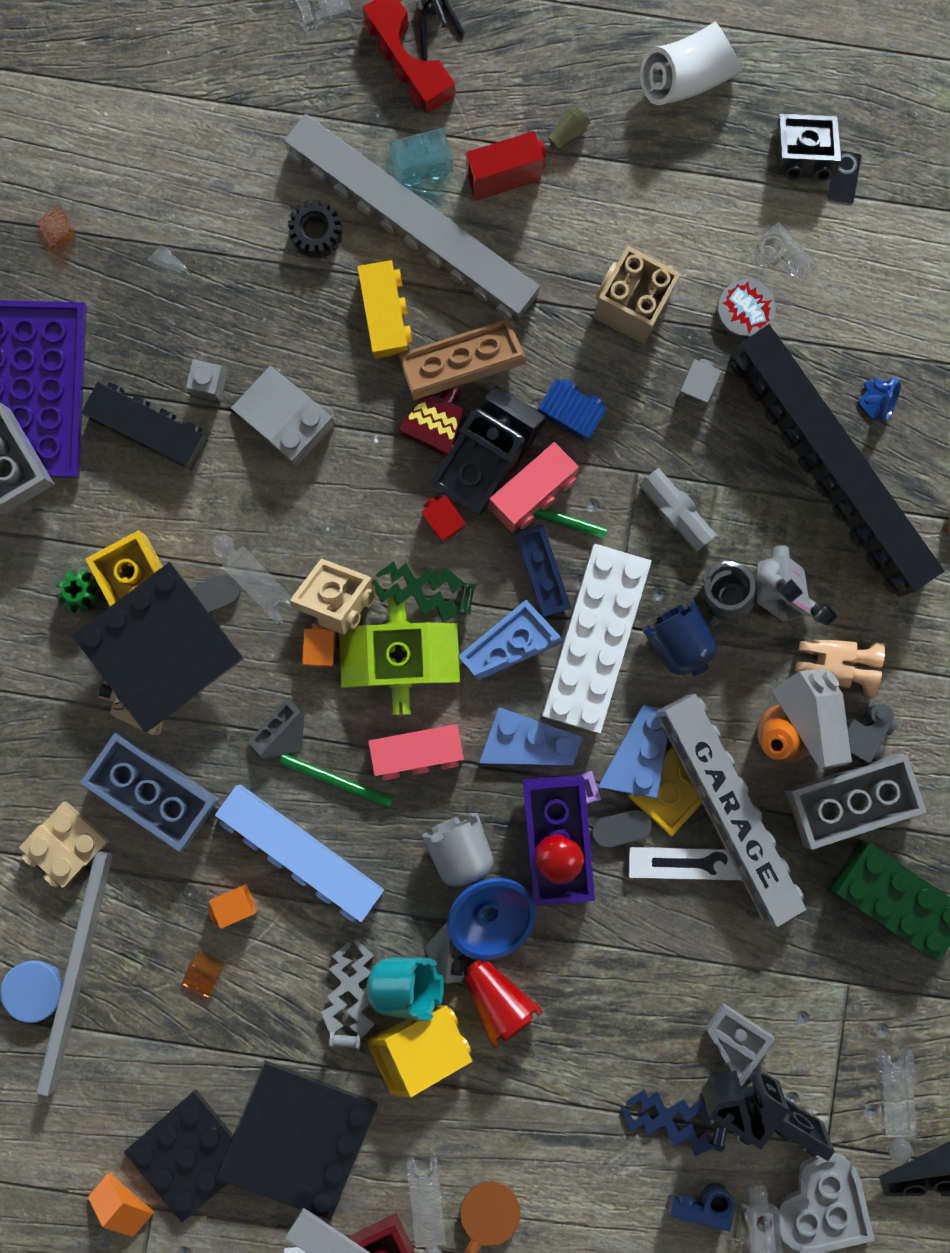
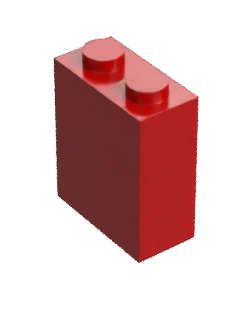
(505, 165)

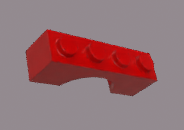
(426, 79)

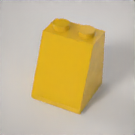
(419, 1052)

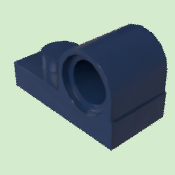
(701, 1212)

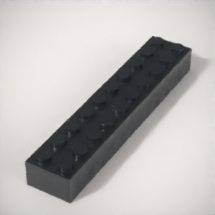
(834, 463)

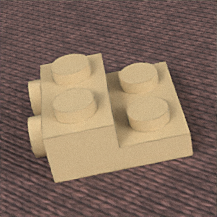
(334, 596)
(63, 846)

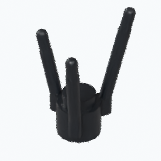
(435, 7)

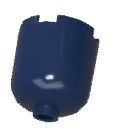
(682, 640)

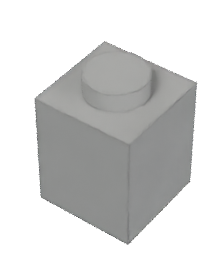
(206, 380)
(699, 383)

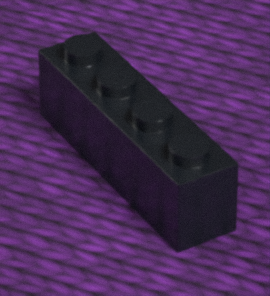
(144, 425)

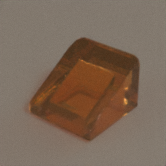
(56, 227)
(202, 973)

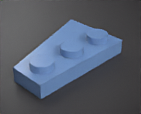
(510, 642)
(528, 741)

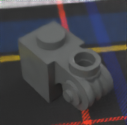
(867, 740)

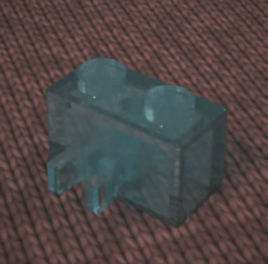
(421, 157)

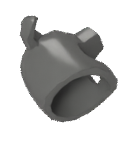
(730, 592)

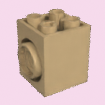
(634, 294)

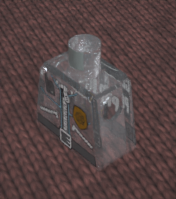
(763, 1236)

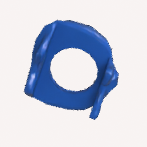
(880, 398)

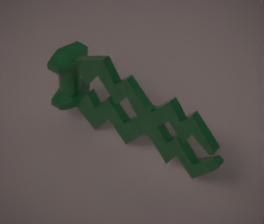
(414, 589)

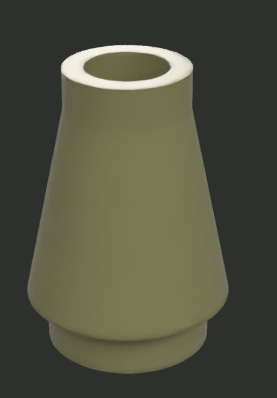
(569, 127)

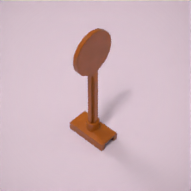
(489, 1215)

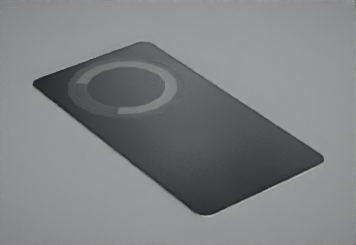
(843, 186)

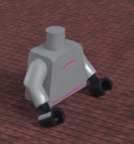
(784, 589)

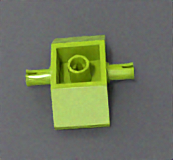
(430, 657)

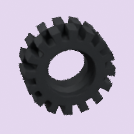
(311, 212)

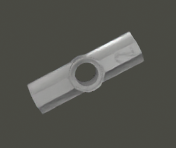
(677, 509)

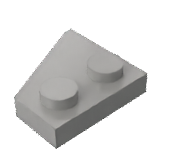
(738, 1040)

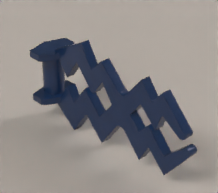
(664, 1119)

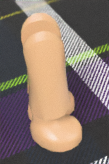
(839, 659)

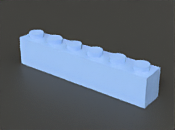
(299, 853)

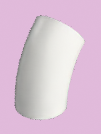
(688, 66)

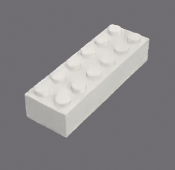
(596, 638)

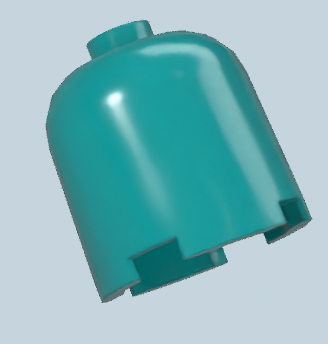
(405, 987)

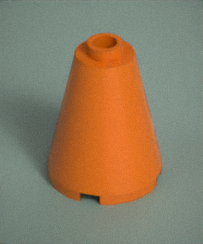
(779, 737)

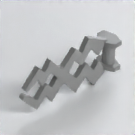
(349, 984)

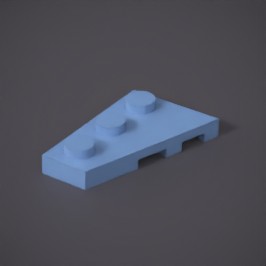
(640, 758)

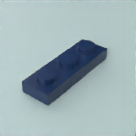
(543, 571)

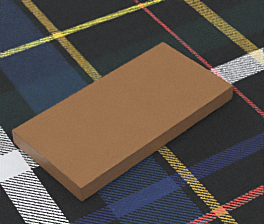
(461, 359)

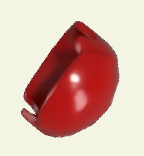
(559, 859)

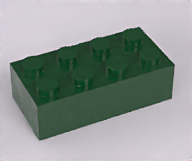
(895, 899)

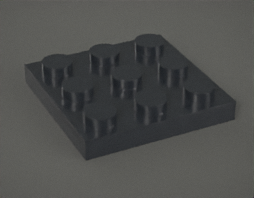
(183, 1155)

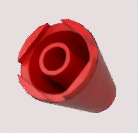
(499, 1002)

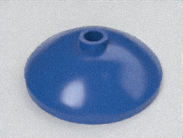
(499, 928)

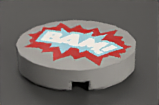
(745, 308)

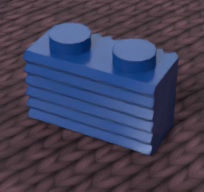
(572, 409)

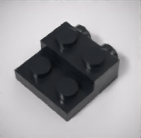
(808, 146)

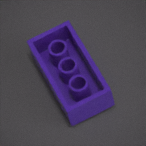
(553, 808)

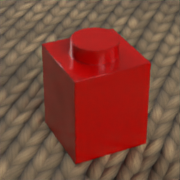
(443, 518)

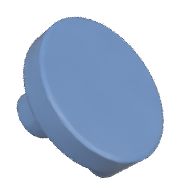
(31, 991)

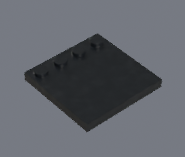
(157, 647)
(296, 1140)

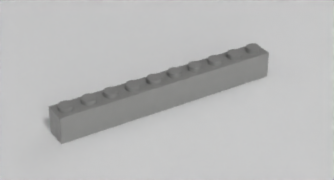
(411, 218)

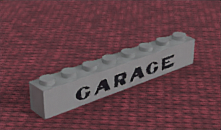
(731, 810)

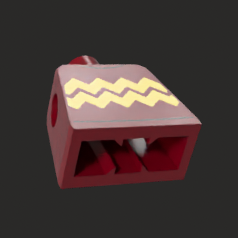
(434, 421)

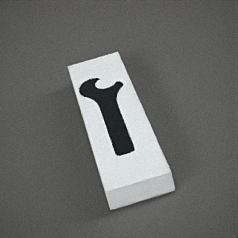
(681, 863)

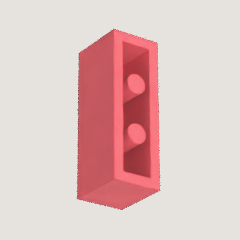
(533, 488)
(416, 751)

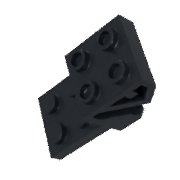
(487, 449)
(771, 1113)

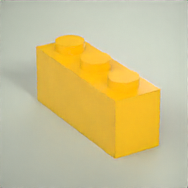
(384, 309)

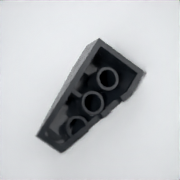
(921, 1174)

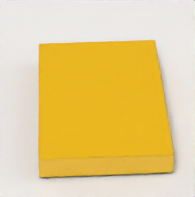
(676, 796)

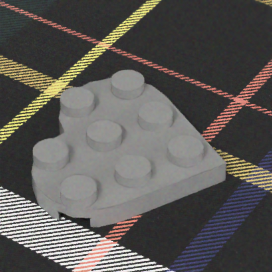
(827, 1208)

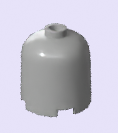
(460, 851)

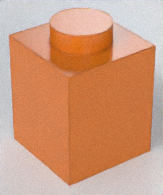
(319, 646)
(232, 906)

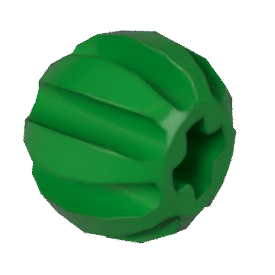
(82, 599)

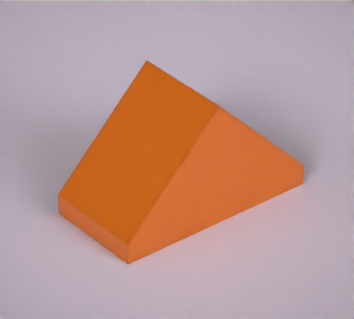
(118, 1207)

